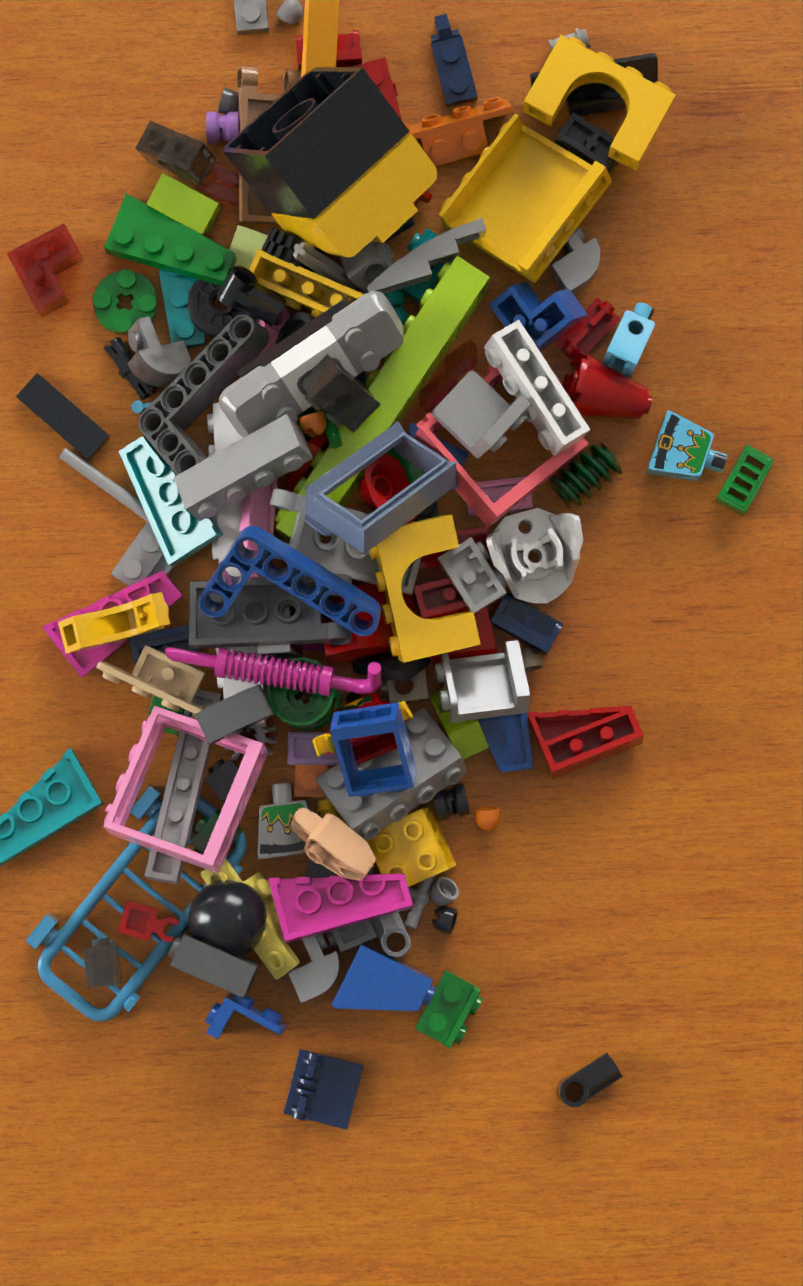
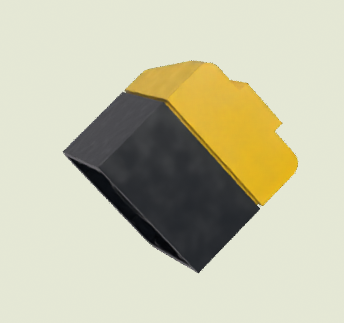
(333, 161)

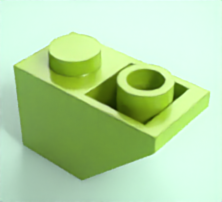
(464, 735)

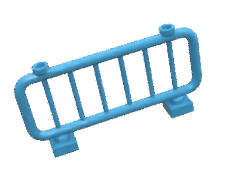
(56, 940)

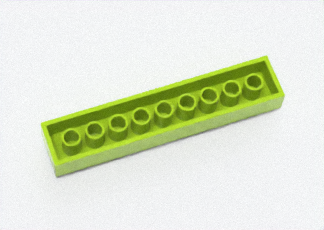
(404, 373)

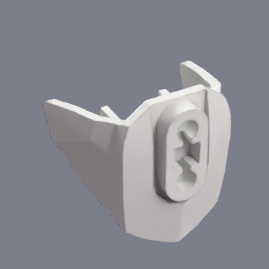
(556, 542)

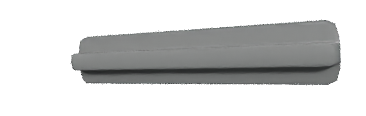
(322, 264)

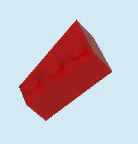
(583, 736)

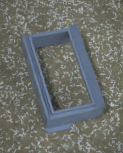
(365, 534)

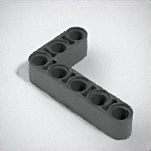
(189, 395)

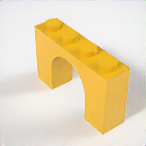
(575, 65)
(412, 635)

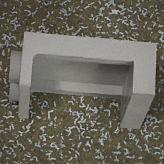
(484, 685)

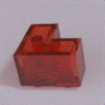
(40, 262)

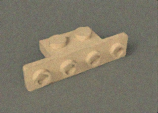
(162, 677)

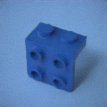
(221, 1014)

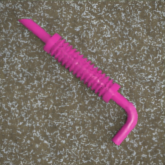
(277, 671)

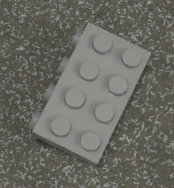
(436, 765)

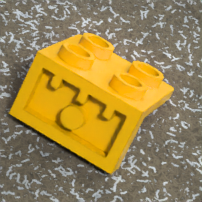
(412, 847)

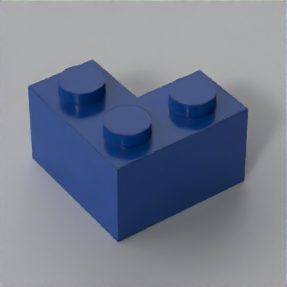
(542, 320)

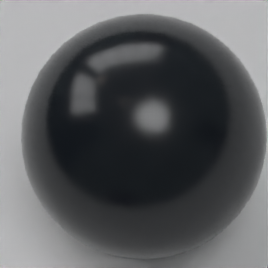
(228, 917)

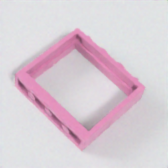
(231, 813)

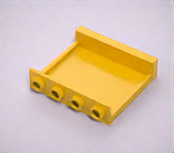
(527, 196)

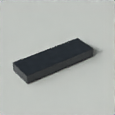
(63, 416)

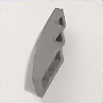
(416, 265)

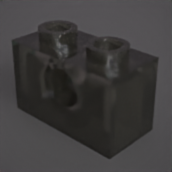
(175, 152)
(339, 393)

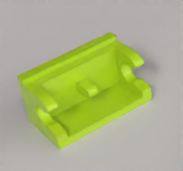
(184, 204)

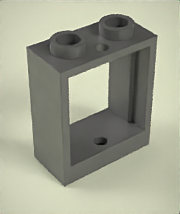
(213, 965)

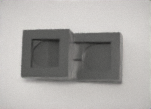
(234, 714)

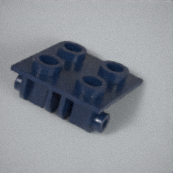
(323, 1089)

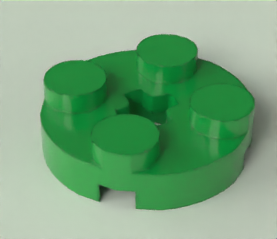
(125, 284)

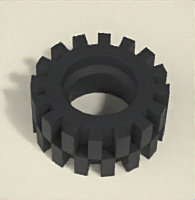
(281, 246)

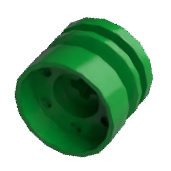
(298, 713)

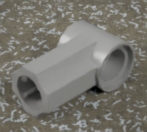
(390, 925)

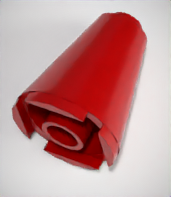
(604, 391)

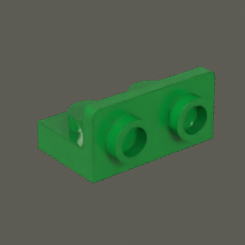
(448, 1009)

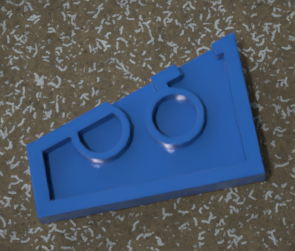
(508, 741)

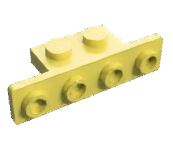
(272, 948)

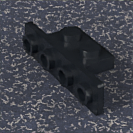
(600, 98)

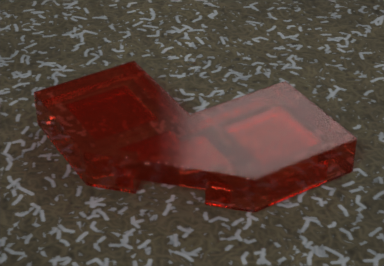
(456, 363)

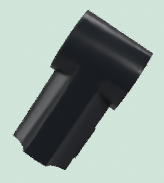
(243, 291)
(591, 1078)

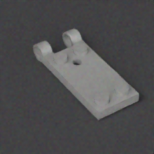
(336, 554)

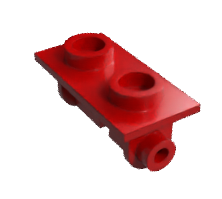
(589, 330)

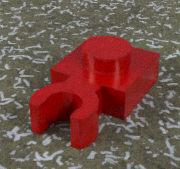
(141, 920)

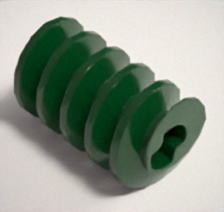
(585, 474)

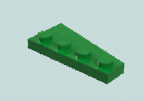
(163, 243)

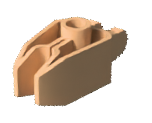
(333, 844)

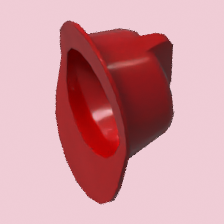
(382, 481)

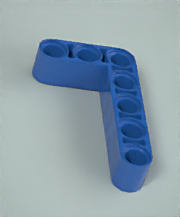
(288, 579)

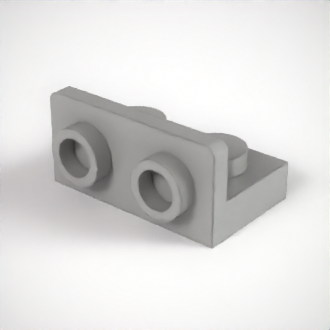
(472, 575)

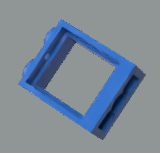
(370, 722)

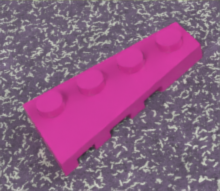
(87, 660)
(325, 904)

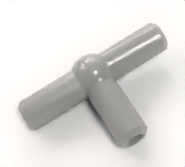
(420, 898)

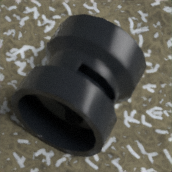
(443, 804)

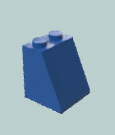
(383, 984)

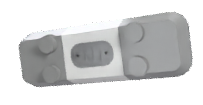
(348, 332)

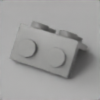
(479, 414)

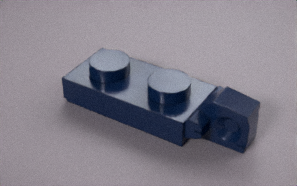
(452, 64)

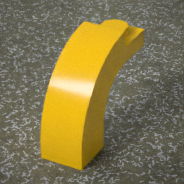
(115, 623)

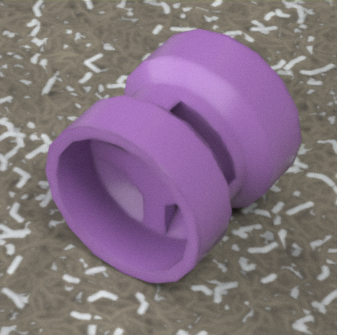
(221, 126)

